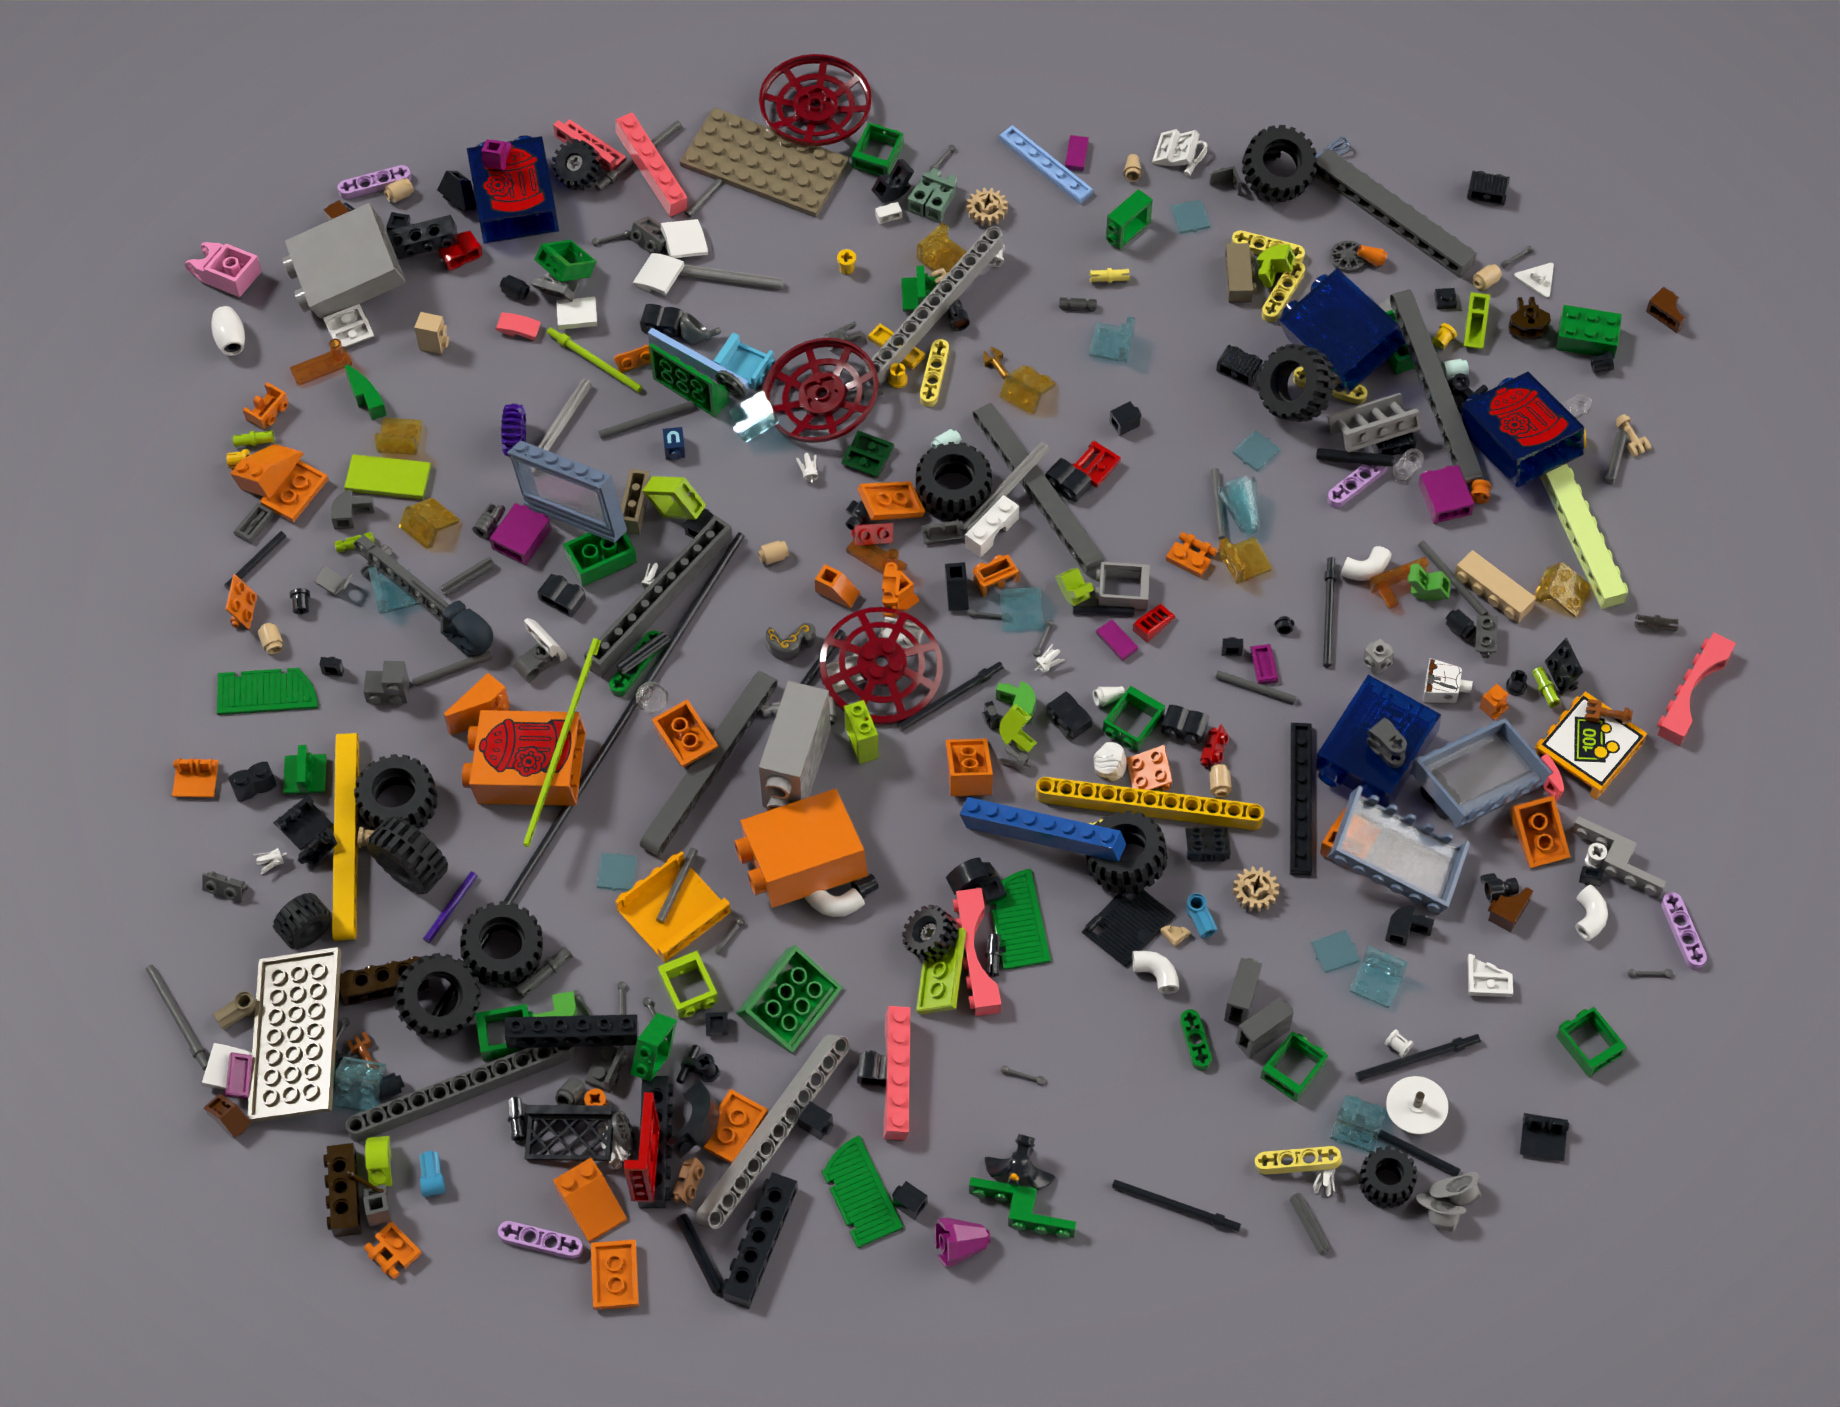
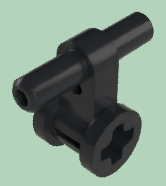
(1464, 389)
(702, 1064)

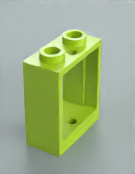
(661, 489)
(860, 732)
(681, 966)

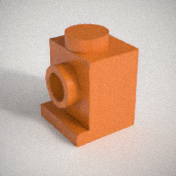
(1494, 702)

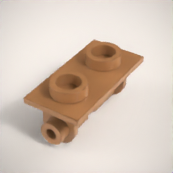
(691, 1172)

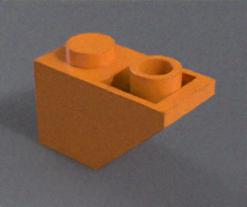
(836, 586)

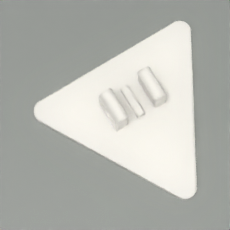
(1537, 278)

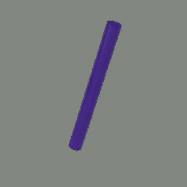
(450, 907)

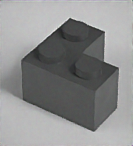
(387, 685)

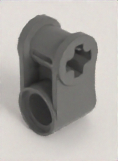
(532, 663)

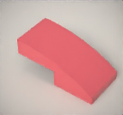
(517, 324)
(1553, 784)

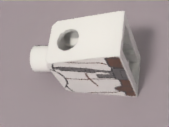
(1444, 683)

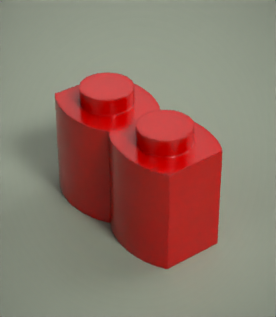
(462, 253)

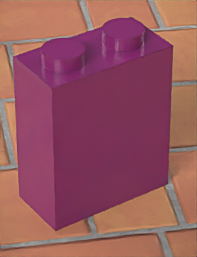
(1446, 494)
(520, 533)

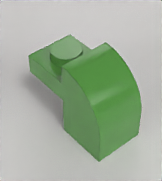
(1428, 586)
(1022, 696)
(563, 1004)

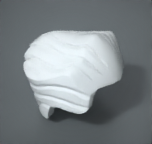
(1110, 761)

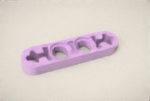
(373, 179)
(1358, 481)
(1685, 930)
(541, 1237)

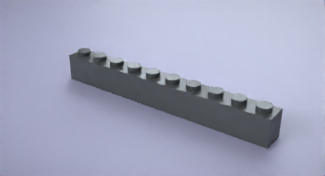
(1395, 213)
(660, 594)

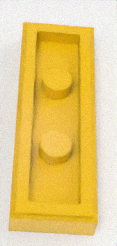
(880, 336)

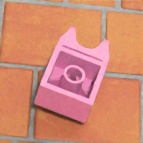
(225, 268)

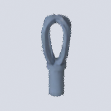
(1331, 146)

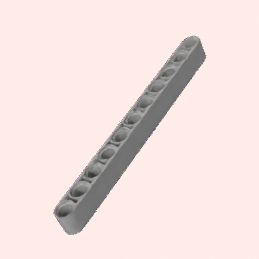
(990, 244)
(766, 1141)

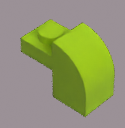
(1275, 260)
(1073, 586)
(1012, 726)
(378, 1160)

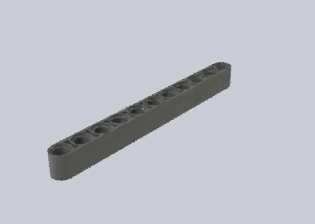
(1435, 385)
(1039, 489)
(707, 767)
(452, 1095)

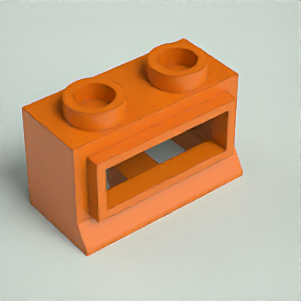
(261, 404)
(997, 578)

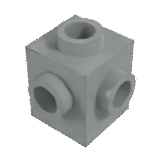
(1378, 656)

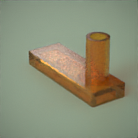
(322, 364)
(875, 556)
(1384, 580)

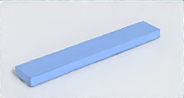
(1046, 164)
(688, 356)

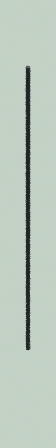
(607, 745)

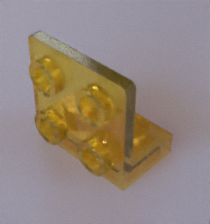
(938, 250)
(1025, 388)
(399, 436)
(425, 520)
(1243, 559)
(1563, 587)

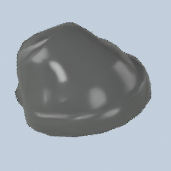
(694, 331)

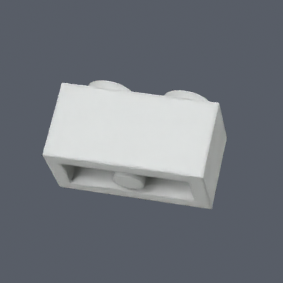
(888, 213)

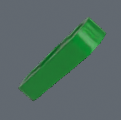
(1192, 1048)

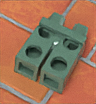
(932, 195)

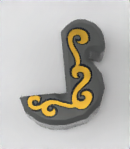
(791, 645)

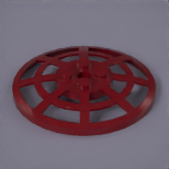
(815, 94)
(818, 383)
(881, 675)

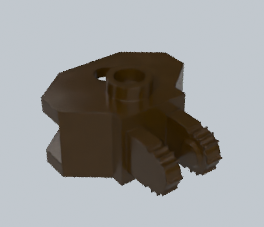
(1528, 318)

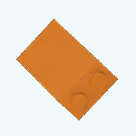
(265, 469)
(484, 695)
(684, 733)
(969, 767)
(1539, 831)
(589, 1199)

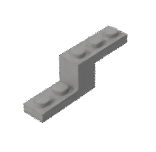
(1618, 857)

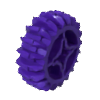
(513, 426)

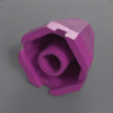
(959, 1240)

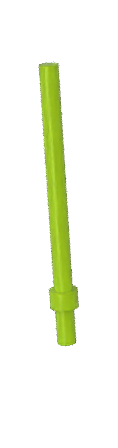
(564, 340)

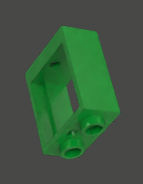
(873, 164)
(1128, 219)
(564, 260)
(1142, 702)
(1616, 1046)
(652, 1048)
(499, 1050)
(1284, 1083)

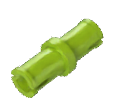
(253, 438)
(1546, 687)

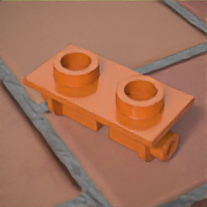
(633, 359)

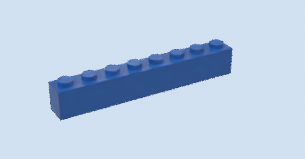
(1043, 829)

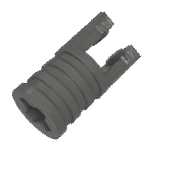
(840, 333)
(488, 520)

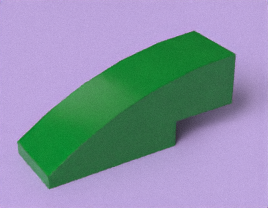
(365, 393)

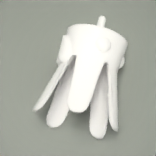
(809, 473)
(650, 578)
(1044, 662)
(274, 857)
(1326, 1177)

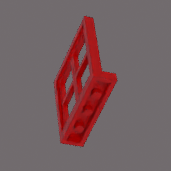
(642, 1172)

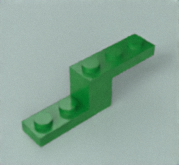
(1022, 1208)

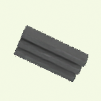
(257, 524)

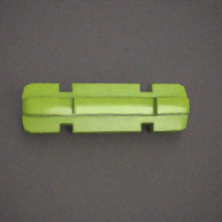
(349, 542)

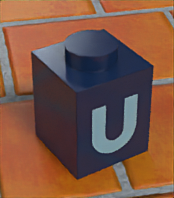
(674, 443)

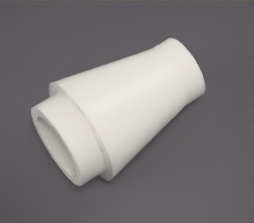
(1107, 695)

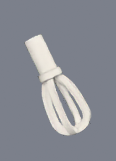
(1190, 167)

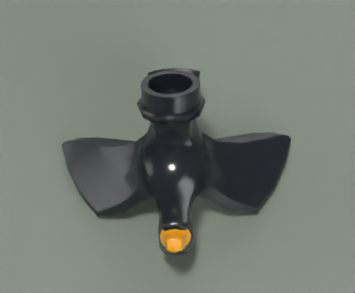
(1020, 1164)

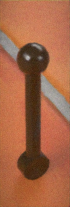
(351, 1174)

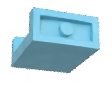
(745, 361)

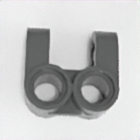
(1384, 742)

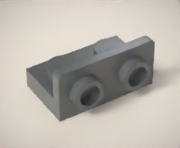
(648, 235)
(551, 286)
(606, 1066)

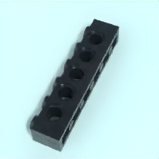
(424, 237)
(571, 1031)
(661, 1089)
(744, 1293)

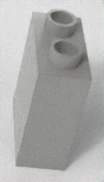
(343, 262)
(795, 745)

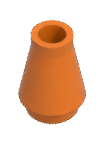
(1373, 255)

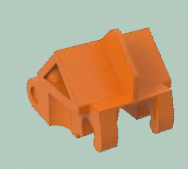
(897, 590)

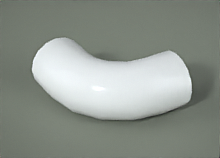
(1368, 568)
(836, 905)
(1596, 913)
(1158, 966)

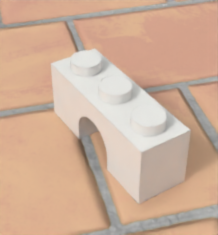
(982, 534)

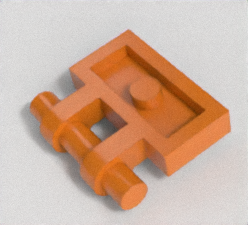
(1188, 559)
(397, 1244)

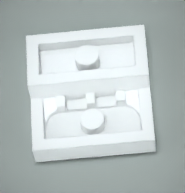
(1175, 148)
(684, 238)
(658, 273)
(577, 313)
(349, 326)
(544, 639)
(217, 1066)

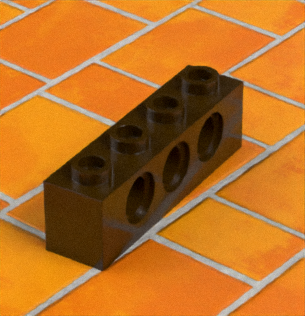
(374, 989)
(349, 1222)

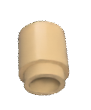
(398, 190)
(1487, 277)
(773, 552)
(270, 638)
(1220, 780)

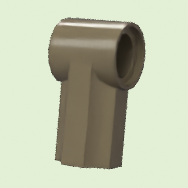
(234, 1011)

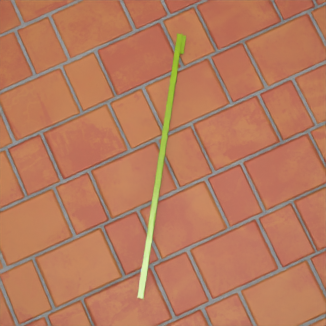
(558, 750)

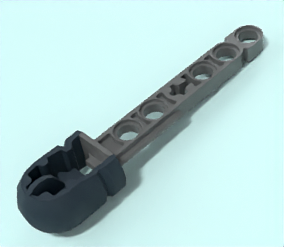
(464, 626)

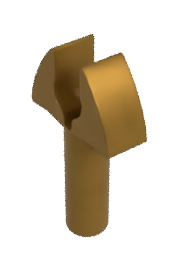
(987, 360)

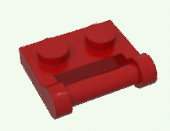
(1101, 465)

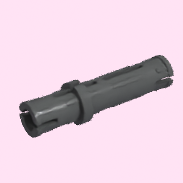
(541, 974)

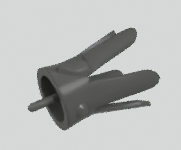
(1020, 759)

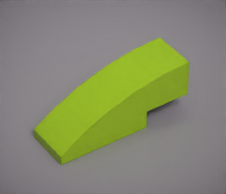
(1476, 320)

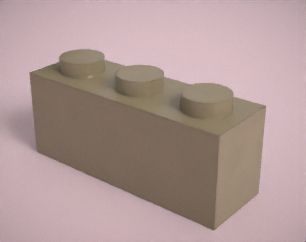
(1239, 272)
(634, 500)

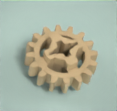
(987, 206)
(1245, 886)

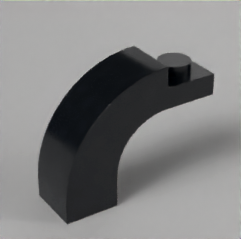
(701, 1123)

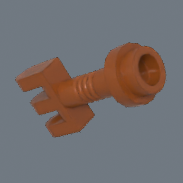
(1594, 712)
(361, 1047)

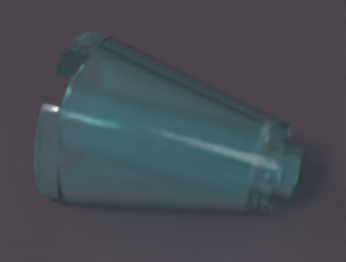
(1241, 501)

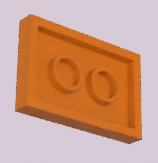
(295, 491)
(891, 500)
(736, 1125)
(614, 1274)

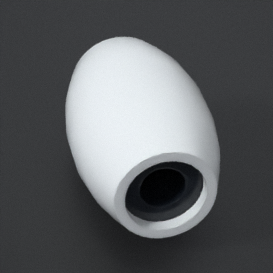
(228, 331)

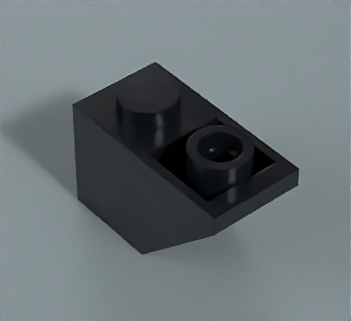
(458, 190)
(956, 586)

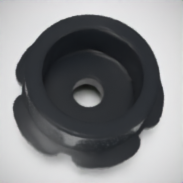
(1284, 625)

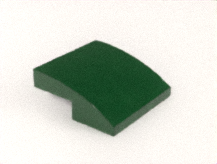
(868, 454)

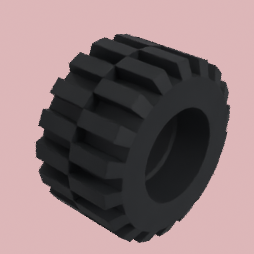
(302, 921)
(1393, 1161)

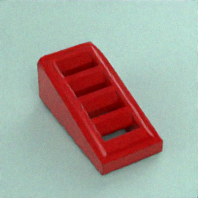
(1143, 632)

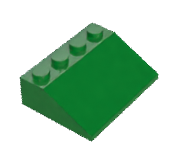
(687, 382)
(789, 999)

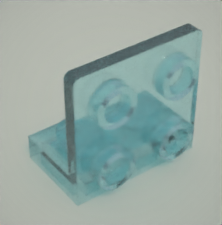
(1112, 341)
(753, 417)
(388, 594)
(1021, 608)
(1379, 977)
(358, 1083)
(1358, 1123)

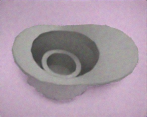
(1458, 1189)
(1441, 1211)

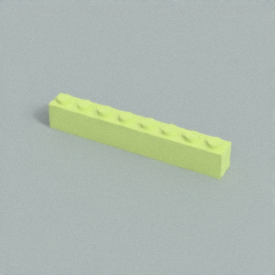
(1585, 537)

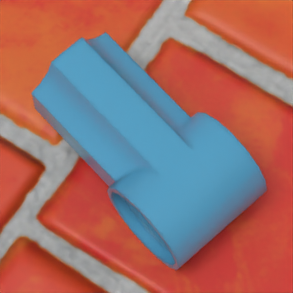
(1200, 917)
(432, 1180)

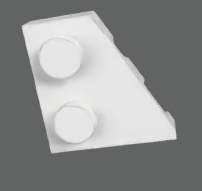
(1488, 979)

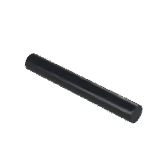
(1099, 610)

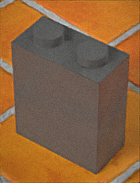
(1243, 991)
(1264, 1027)

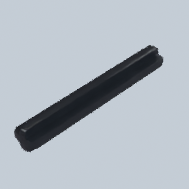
(1355, 457)
(699, 1253)

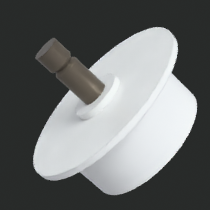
(1417, 1105)

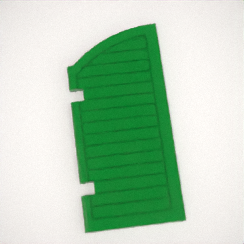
(264, 691)
(1020, 923)
(860, 1193)

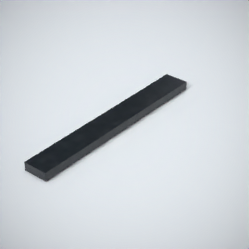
(1301, 799)

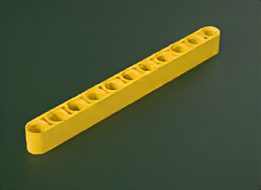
(1159, 800)
(346, 835)

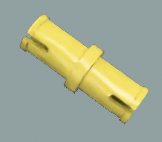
(1109, 275)

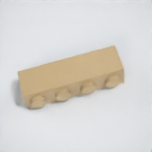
(1495, 586)

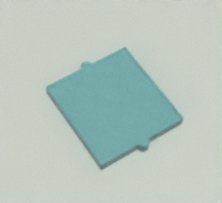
(1190, 216)
(1256, 451)
(616, 871)
(1335, 951)

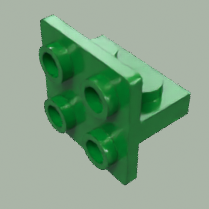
(916, 289)
(304, 772)

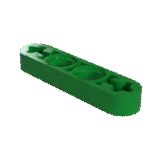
(629, 680)

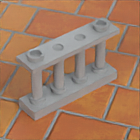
(1377, 431)

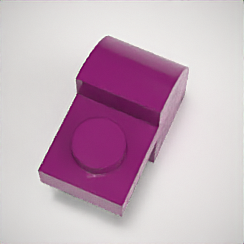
(495, 154)

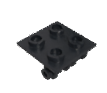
(1564, 667)
(303, 822)
(1207, 842)
(1544, 1137)

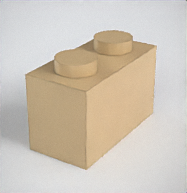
(431, 333)

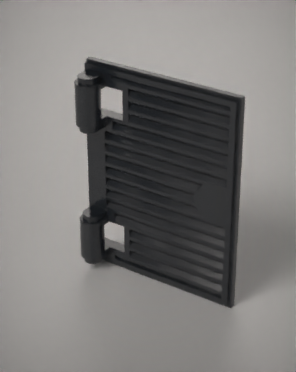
(1128, 925)

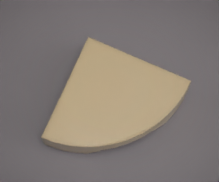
(1175, 934)

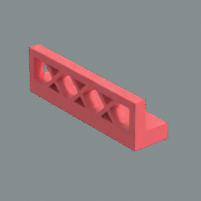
(565, 133)

